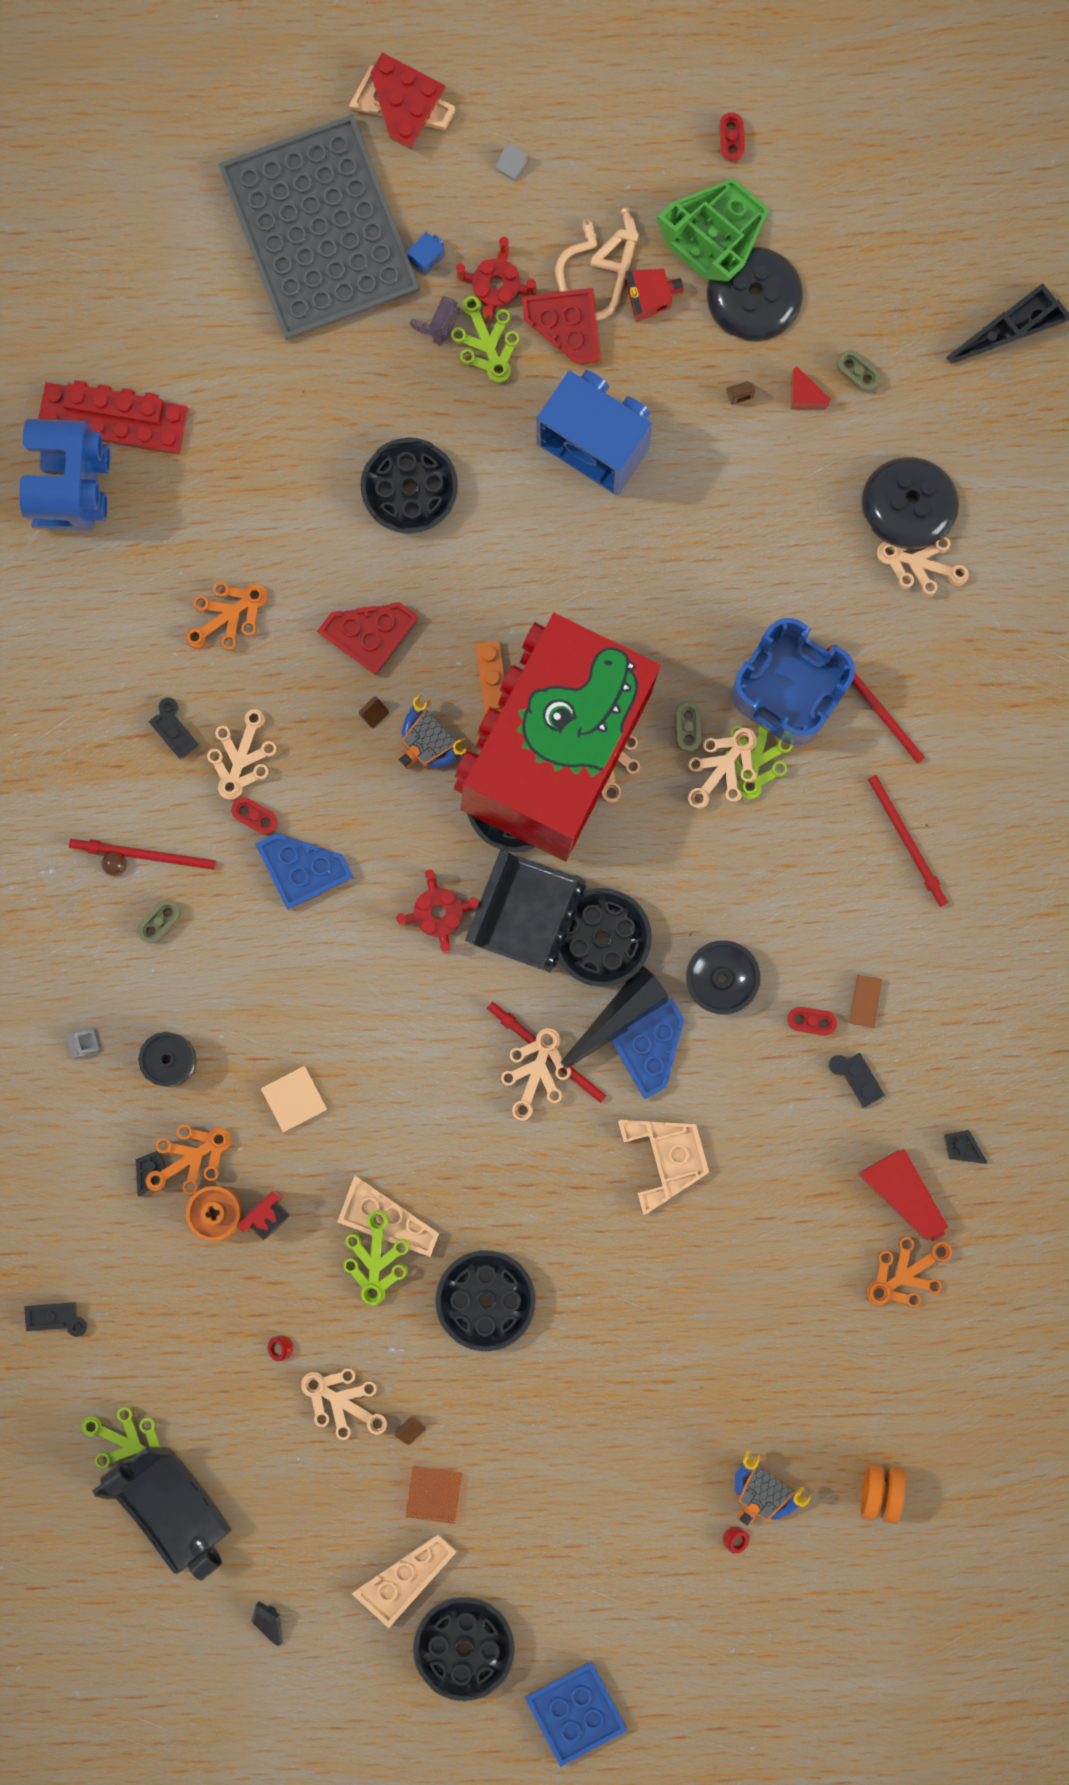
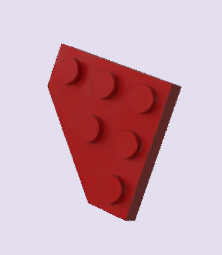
(404, 98)
(567, 322)
(369, 632)

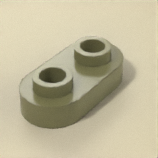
(860, 370)
(688, 727)
(159, 921)

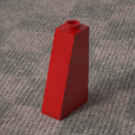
(906, 1194)

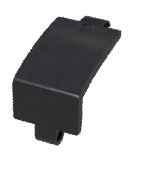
(168, 1509)

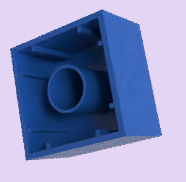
(594, 430)

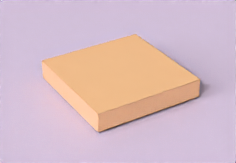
(294, 1099)

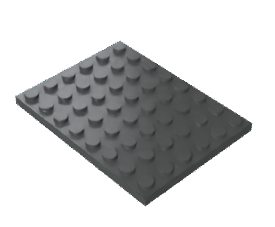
(319, 227)

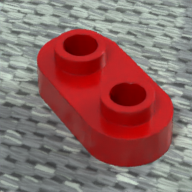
(731, 138)
(255, 816)
(811, 1021)

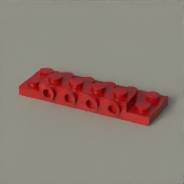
(120, 416)

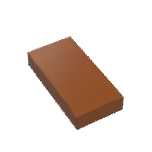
(865, 1001)

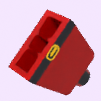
(650, 291)

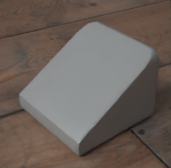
(511, 161)
(82, 1043)

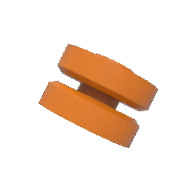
(200, 1213)
(882, 1493)

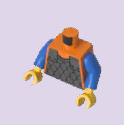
(427, 740)
(764, 1493)

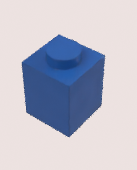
(426, 252)

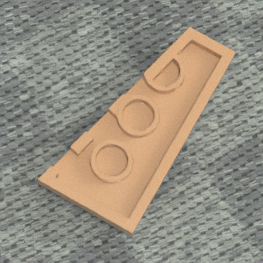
(365, 1199)
(402, 1582)

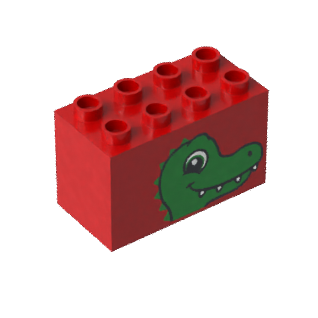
(555, 735)

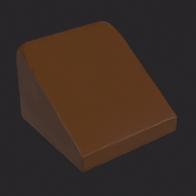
(740, 392)
(373, 712)
(410, 1430)

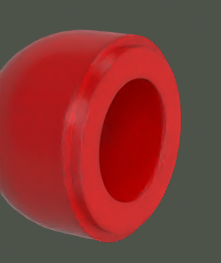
(286, 1346)
(730, 1536)

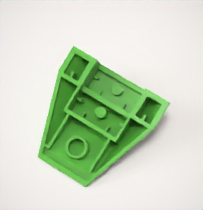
(714, 229)

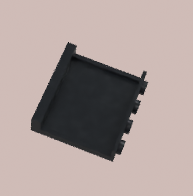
(526, 911)

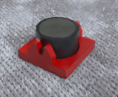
(265, 1216)

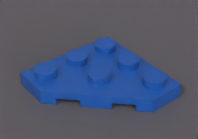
(301, 868)
(651, 1047)

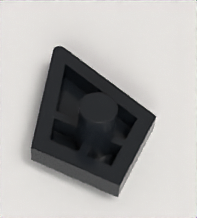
(963, 1147)
(144, 1166)
(268, 1622)

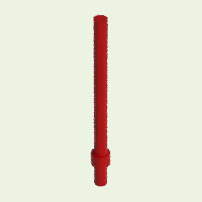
(886, 717)
(96, 847)
(931, 882)
(509, 1021)

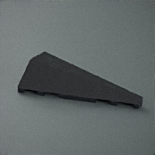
(1030, 315)
(634, 1001)

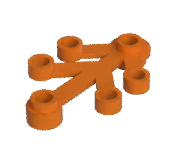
(229, 613)
(191, 1157)
(905, 1275)

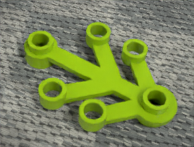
(486, 343)
(759, 759)
(375, 1262)
(130, 1445)

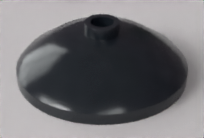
(732, 961)

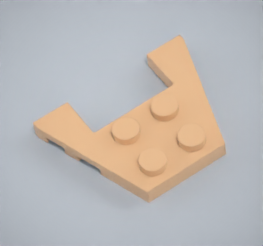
(677, 1157)

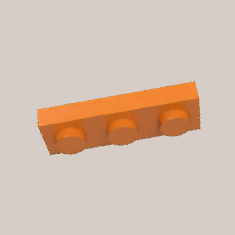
(490, 673)

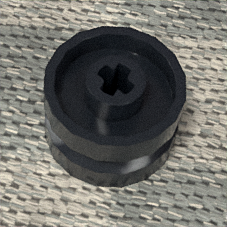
(182, 1059)

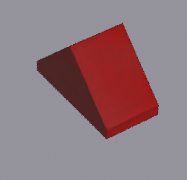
(806, 393)

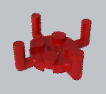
(492, 269)
(438, 897)

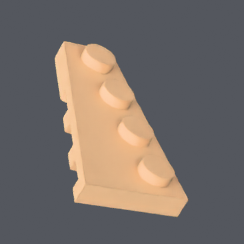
(366, 101)

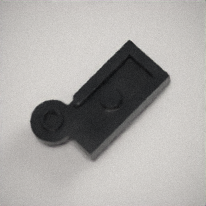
(172, 729)
(858, 1077)
(55, 1317)

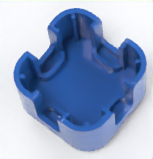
(75, 497)
(792, 682)

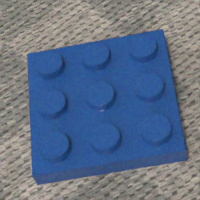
(576, 1713)

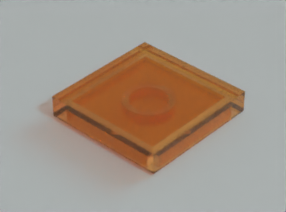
(434, 1494)

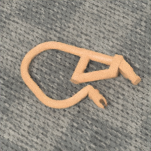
(628, 235)

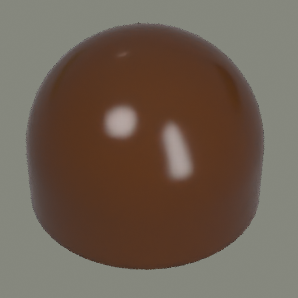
(114, 864)

